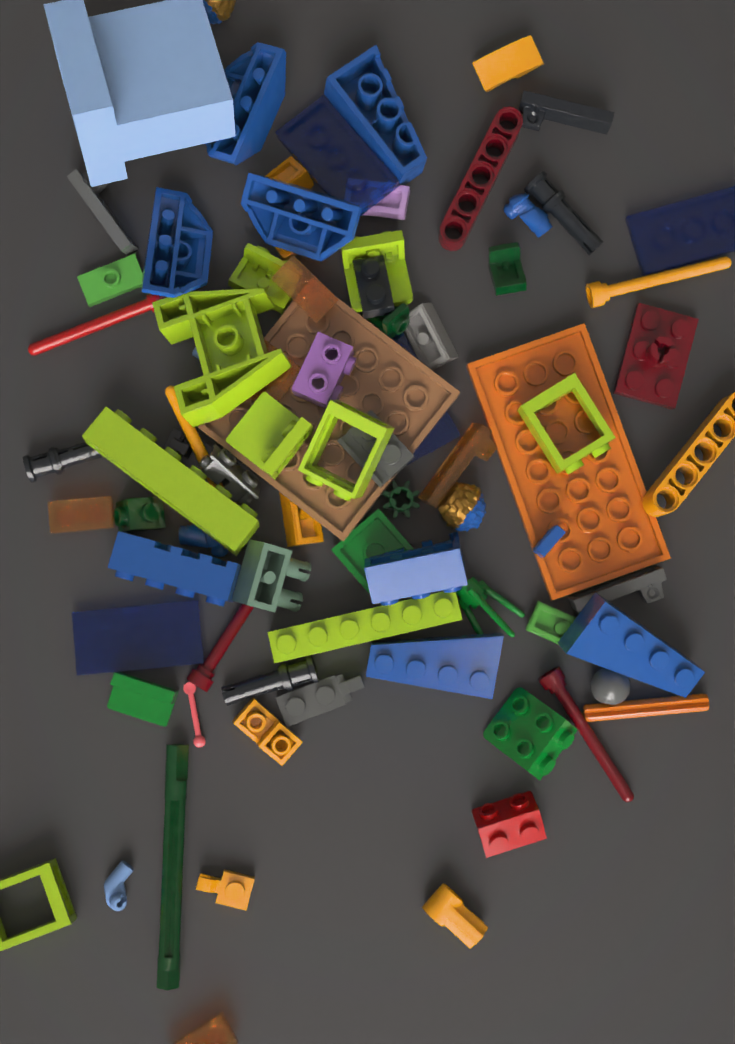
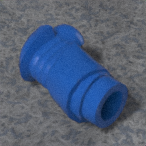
(531, 215)
(193, 536)

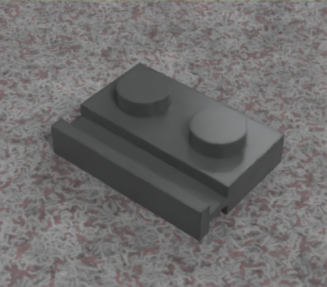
(394, 458)

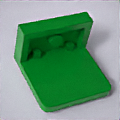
(530, 733)

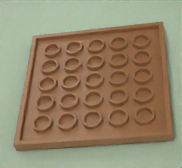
(383, 380)

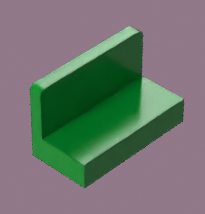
(142, 699)

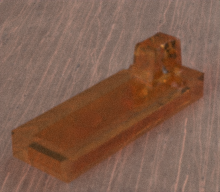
(473, 443)

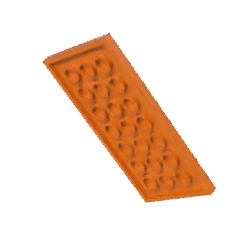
(595, 504)

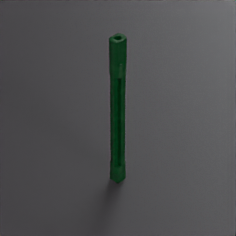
(172, 868)

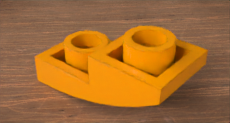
(508, 63)
(267, 731)

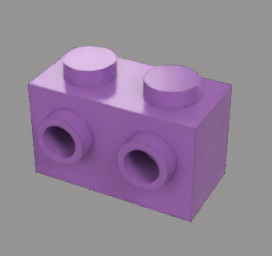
(324, 370)

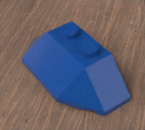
(257, 93)
(299, 217)
(176, 246)

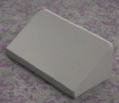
(429, 337)

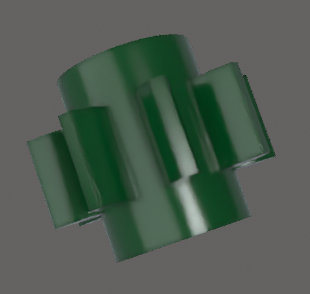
(405, 507)

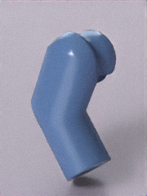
(114, 886)

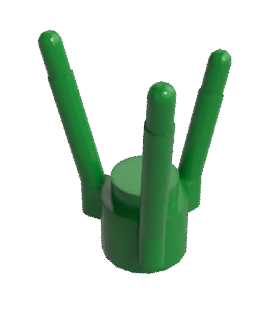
(474, 595)

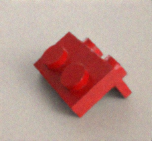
(509, 823)

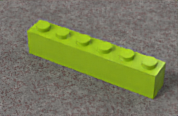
(171, 480)
(363, 626)

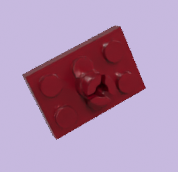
(656, 356)

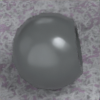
(609, 686)

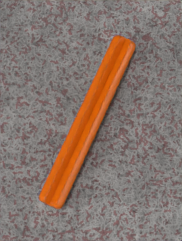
(646, 707)

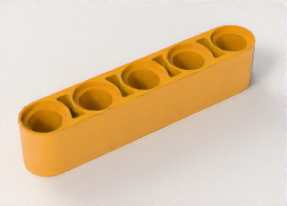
(688, 463)

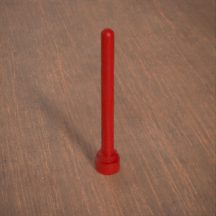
(94, 325)

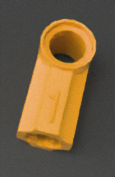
(448, 909)

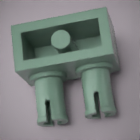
(264, 575)

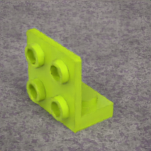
(269, 435)

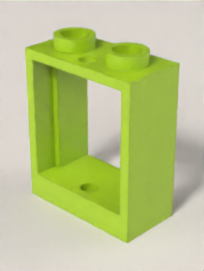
(530, 408)
(318, 475)
(57, 896)

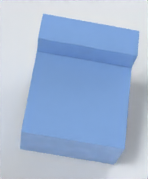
(140, 81)

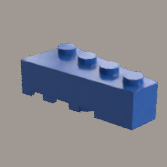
(371, 107)
(175, 567)
(623, 645)
(442, 663)

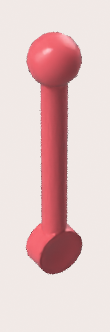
(199, 740)

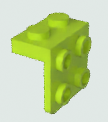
(392, 248)

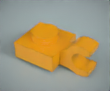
(232, 889)

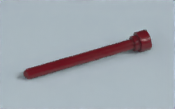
(203, 675)
(554, 682)

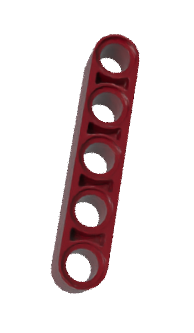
(484, 165)

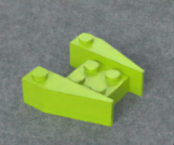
(227, 345)

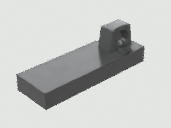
(102, 211)
(646, 582)

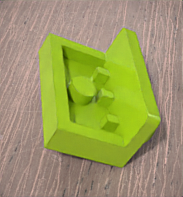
(256, 272)

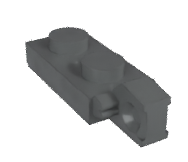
(317, 698)

